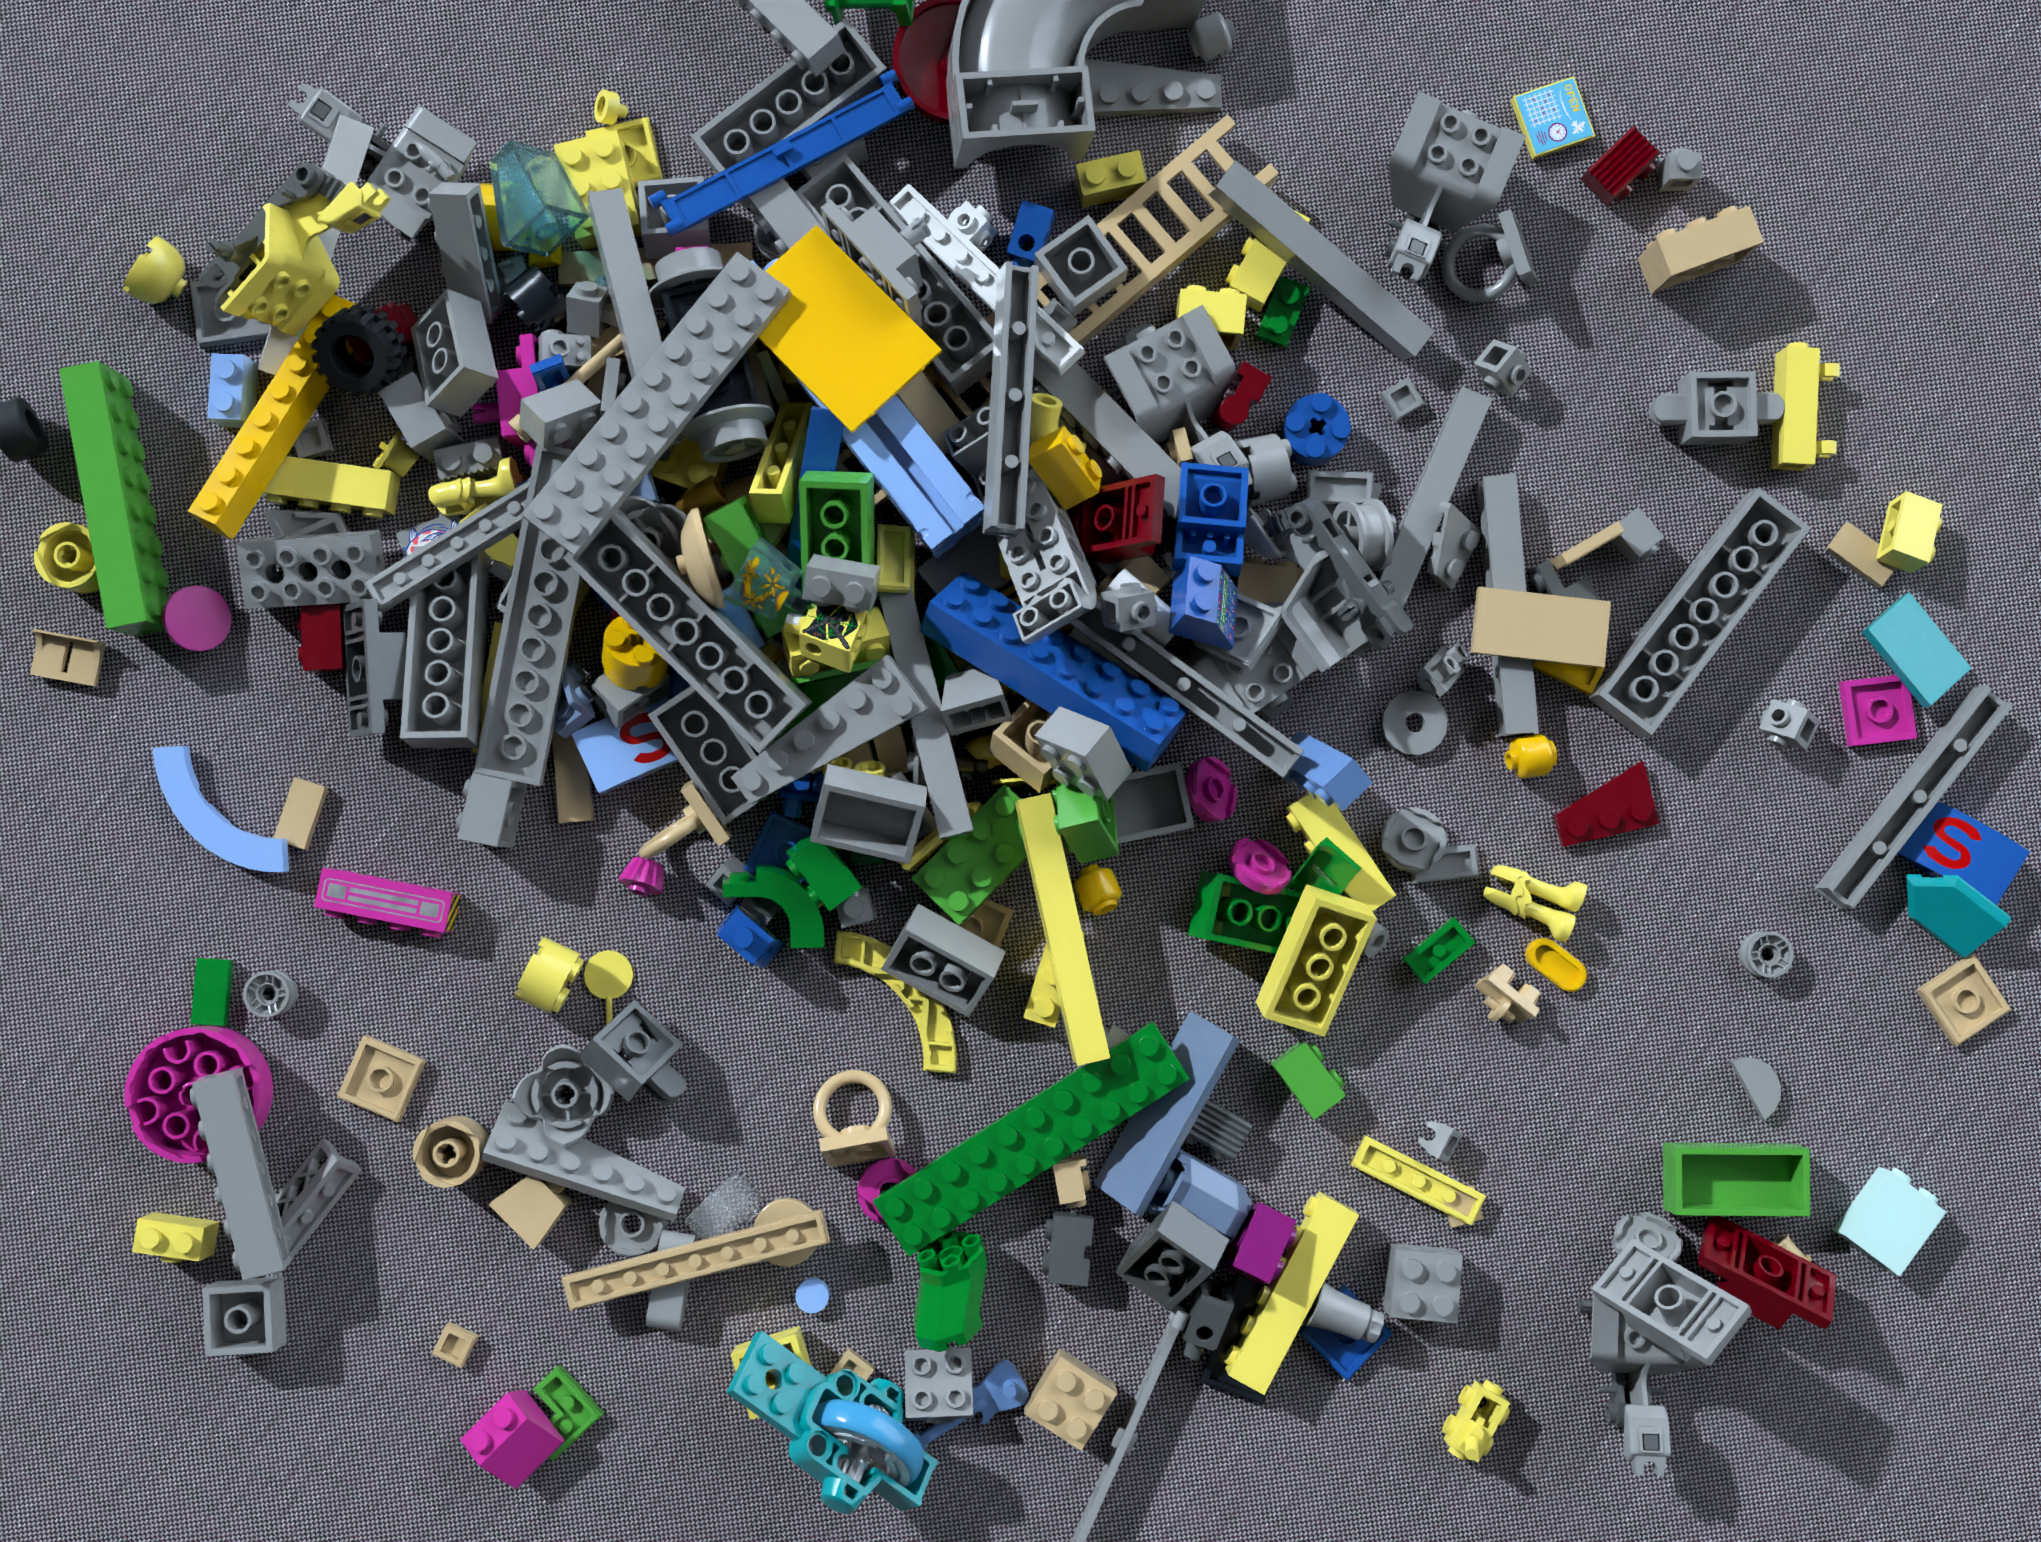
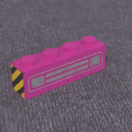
(387, 900)

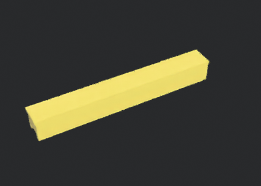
(1062, 930)

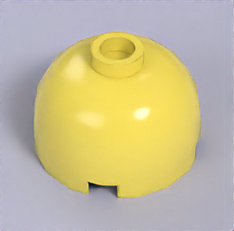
(157, 273)

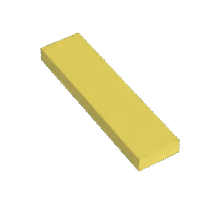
(1413, 1178)

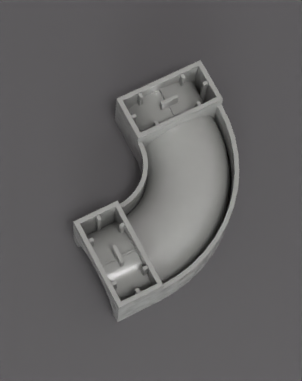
(1022, 70)

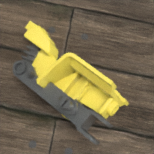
(277, 262)

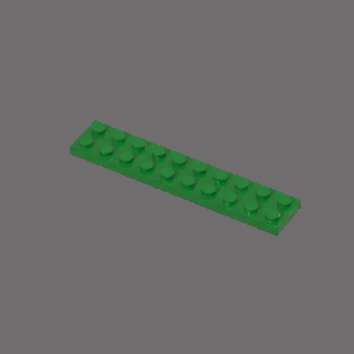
(1030, 1139)

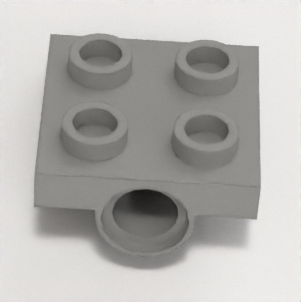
(938, 1385)

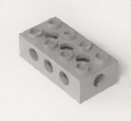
(300, 587)

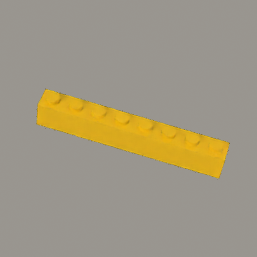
(266, 434)

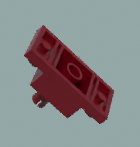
(1121, 520)
(1766, 1275)

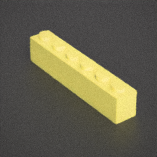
(1290, 1296)

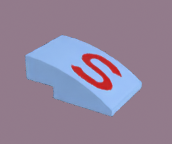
(623, 753)

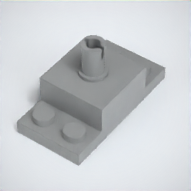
(881, 252)
(1671, 1303)

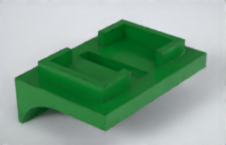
(1330, 861)

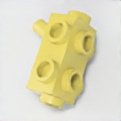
(1472, 1428)

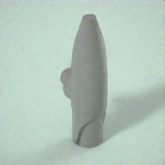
(435, 162)

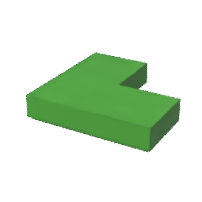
(570, 1403)

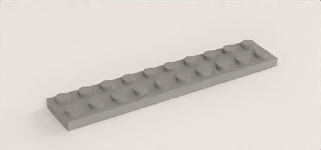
(657, 404)
(530, 647)

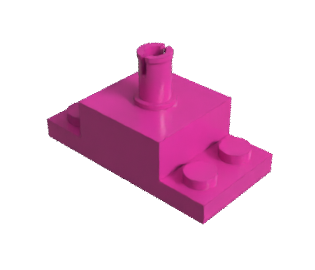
(511, 388)

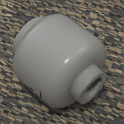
(1211, 37)

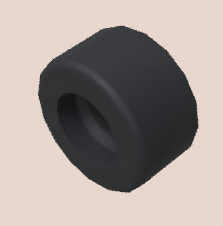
(20, 431)

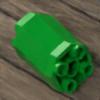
(950, 1290)

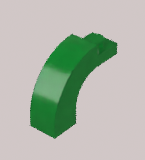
(789, 893)

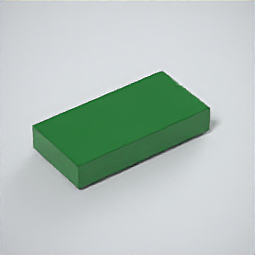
(212, 991)

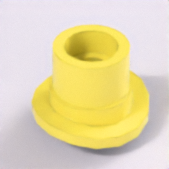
(396, 455)

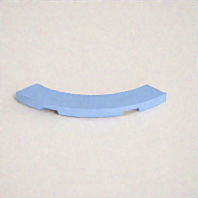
(205, 821)

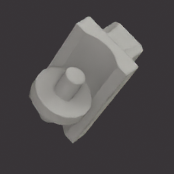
(1443, 669)

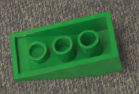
(1238, 915)

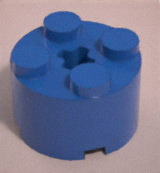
(1321, 412)

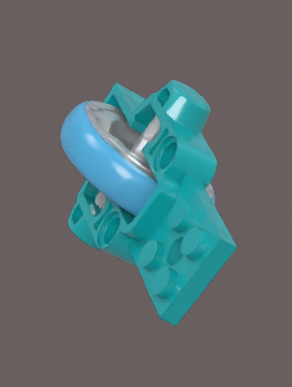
(846, 1441)

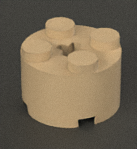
(435, 1159)

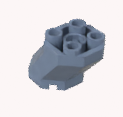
(1205, 1192)

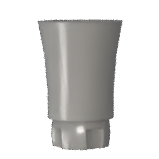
(1344, 1315)

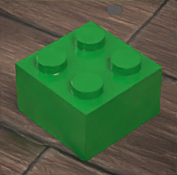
(824, 871)

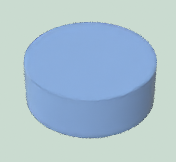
(812, 1295)

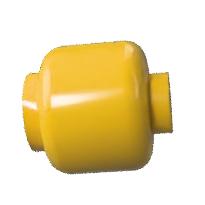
(1531, 756)
(1097, 890)

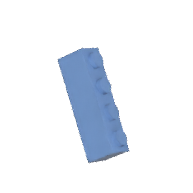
(1327, 773)

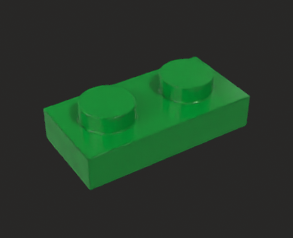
(1282, 312)
(1438, 950)

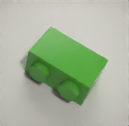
(1308, 1078)

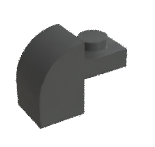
(1546, 581)

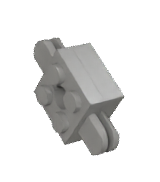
(1716, 408)

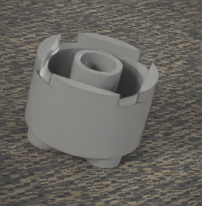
(1268, 468)

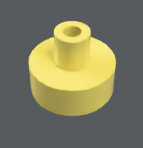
(608, 107)

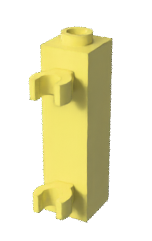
(1796, 431)

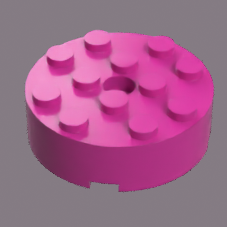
(162, 1080)

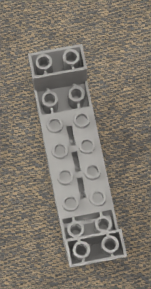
(1045, 556)

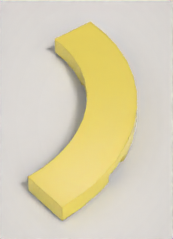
(929, 1014)

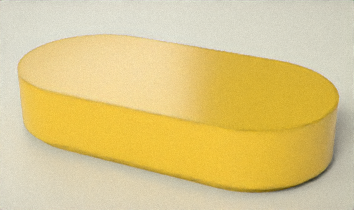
(1556, 964)

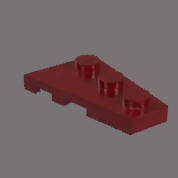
(1611, 809)

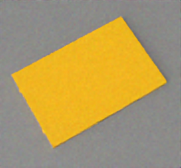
(843, 331)

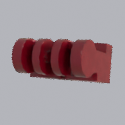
(1246, 392)

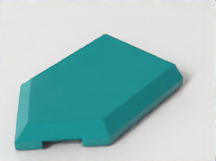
(1953, 912)

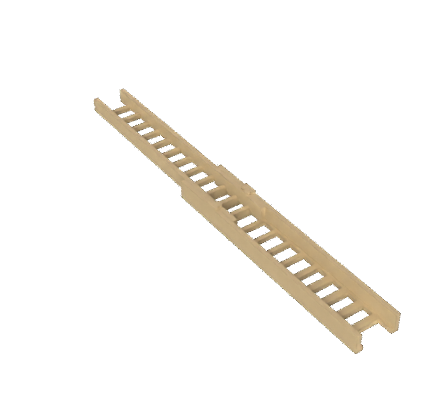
(1150, 273)

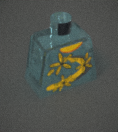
(767, 583)

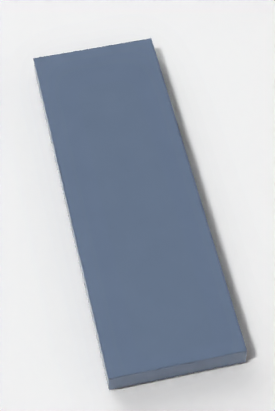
(1160, 1129)

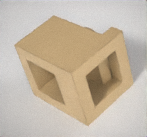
(1072, 1181)

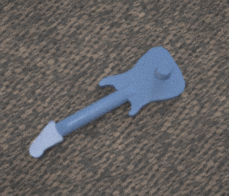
(998, 1391)

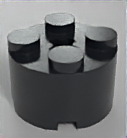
(537, 300)

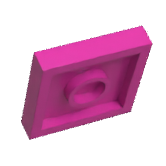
(1877, 710)

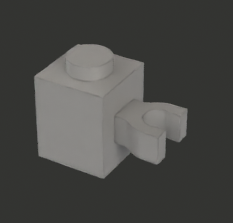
(589, 309)

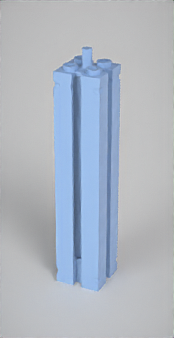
(912, 474)

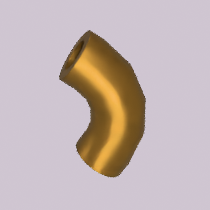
(705, 495)

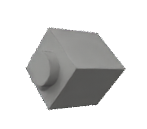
(1638, 536)

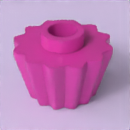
(643, 877)

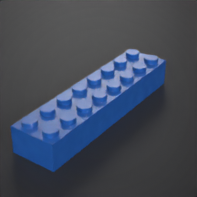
(1054, 670)

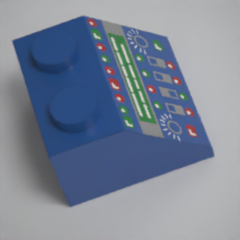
(1203, 603)

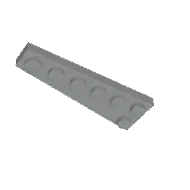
(1150, 90)
(852, 717)
(583, 1166)

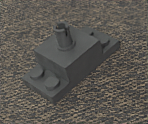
(372, 667)

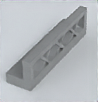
(320, 1193)

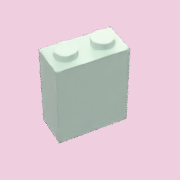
(1890, 1220)

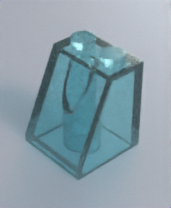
(534, 199)

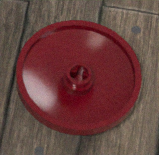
(922, 57)

